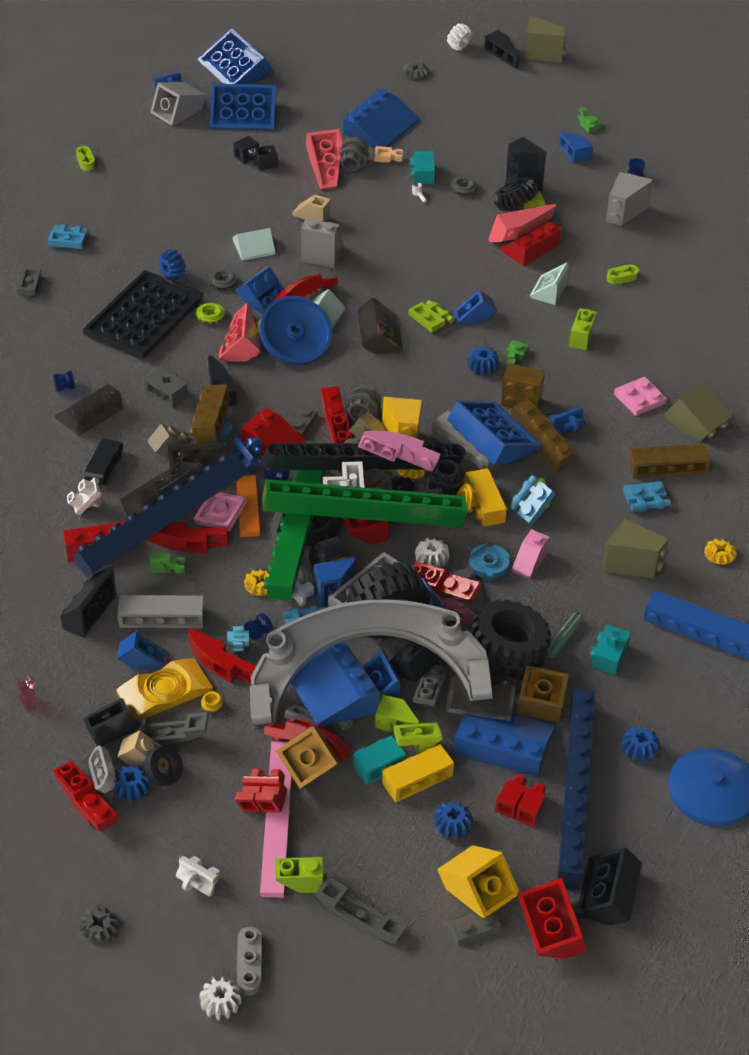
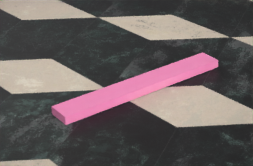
(275, 832)

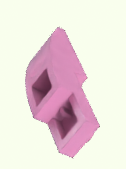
(393, 445)

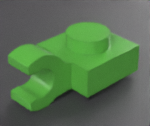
(589, 123)
(515, 351)
(164, 563)

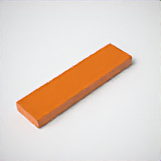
(249, 516)

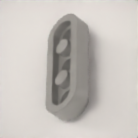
(102, 770)
(249, 968)

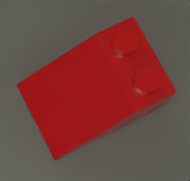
(270, 429)

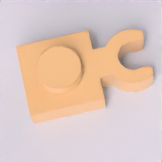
(386, 154)

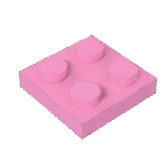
(640, 396)
(220, 510)

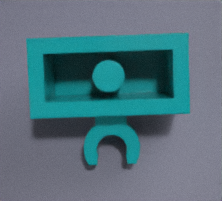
(610, 649)

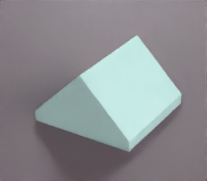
(254, 244)
(551, 285)
(330, 305)

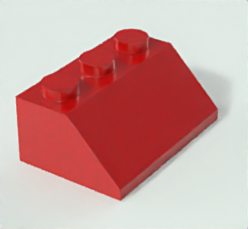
(533, 243)
(368, 530)
(77, 537)
(552, 921)

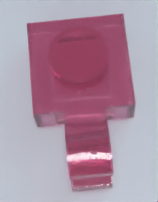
(460, 608)
(26, 693)

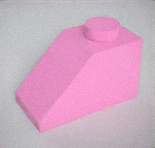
(531, 554)

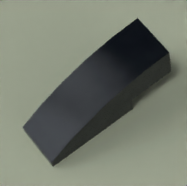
(220, 376)

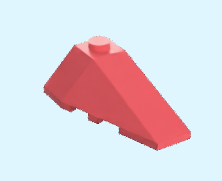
(323, 152)
(517, 223)
(243, 338)

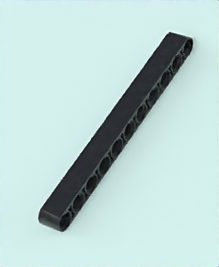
(331, 455)

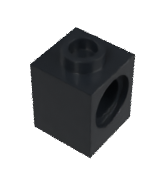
(244, 149)
(265, 157)

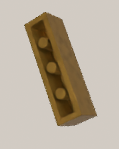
(210, 414)
(554, 447)
(669, 460)

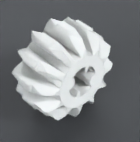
(459, 36)
(432, 553)
(229, 997)

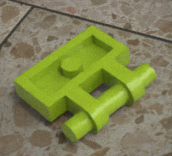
(430, 315)

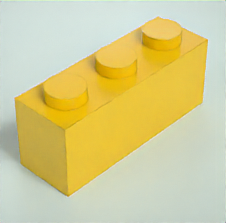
(488, 503)
(417, 773)

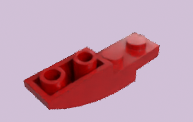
(307, 286)
(334, 415)
(191, 540)
(448, 584)
(214, 656)
(297, 726)
(84, 796)

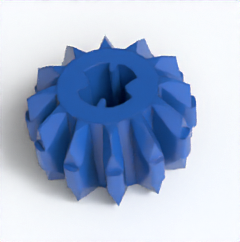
(172, 264)
(483, 360)
(640, 744)
(131, 783)
(453, 820)

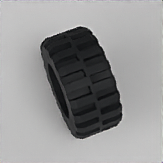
(390, 582)
(518, 623)

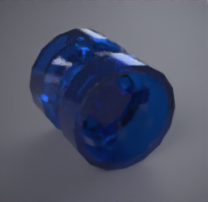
(636, 167)
(63, 381)
(281, 475)
(258, 626)

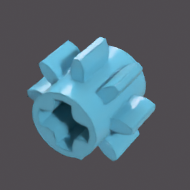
(238, 639)

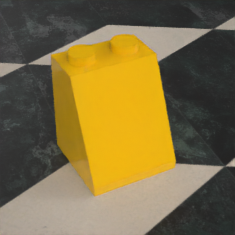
(402, 416)
(479, 879)

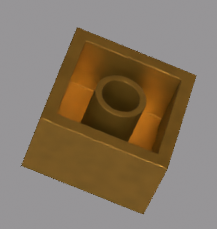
(520, 384)
(542, 694)
(308, 757)

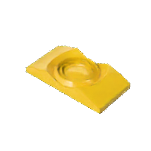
(165, 688)

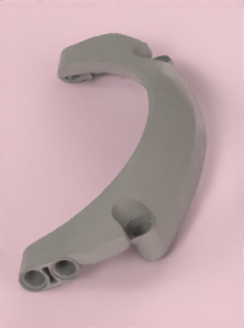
(324, 628)

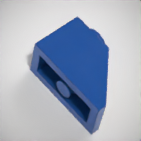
(575, 147)
(475, 309)
(141, 653)

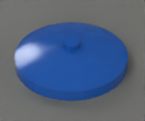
(295, 330)
(711, 787)

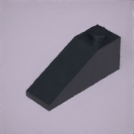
(502, 47)

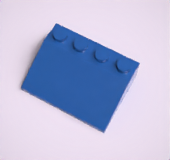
(234, 60)
(243, 106)
(379, 119)
(492, 431)
(336, 687)
(505, 743)

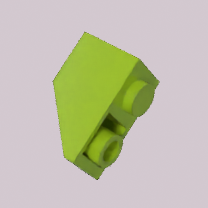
(582, 329)
(393, 712)
(300, 874)

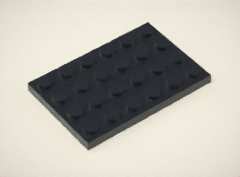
(143, 314)

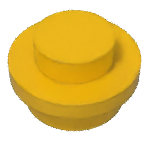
(212, 702)

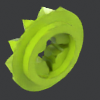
(205, 313)

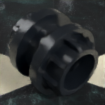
(447, 476)

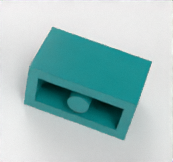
(422, 167)
(375, 758)

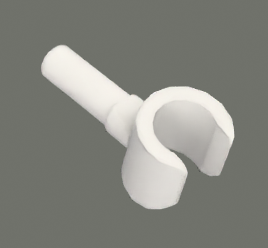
(417, 191)

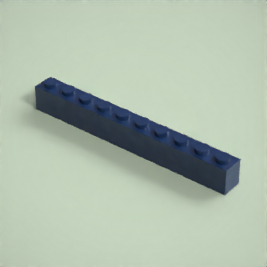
(158, 516)
(576, 789)

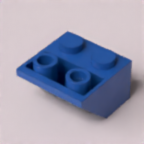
(260, 289)
(330, 577)

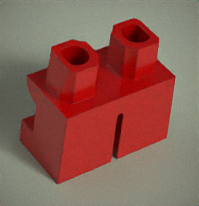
(262, 792)
(521, 800)

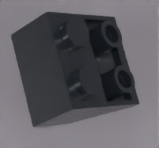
(110, 722)

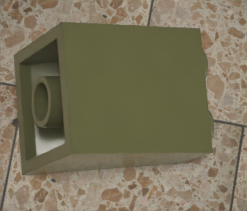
(545, 41)
(699, 413)
(635, 551)

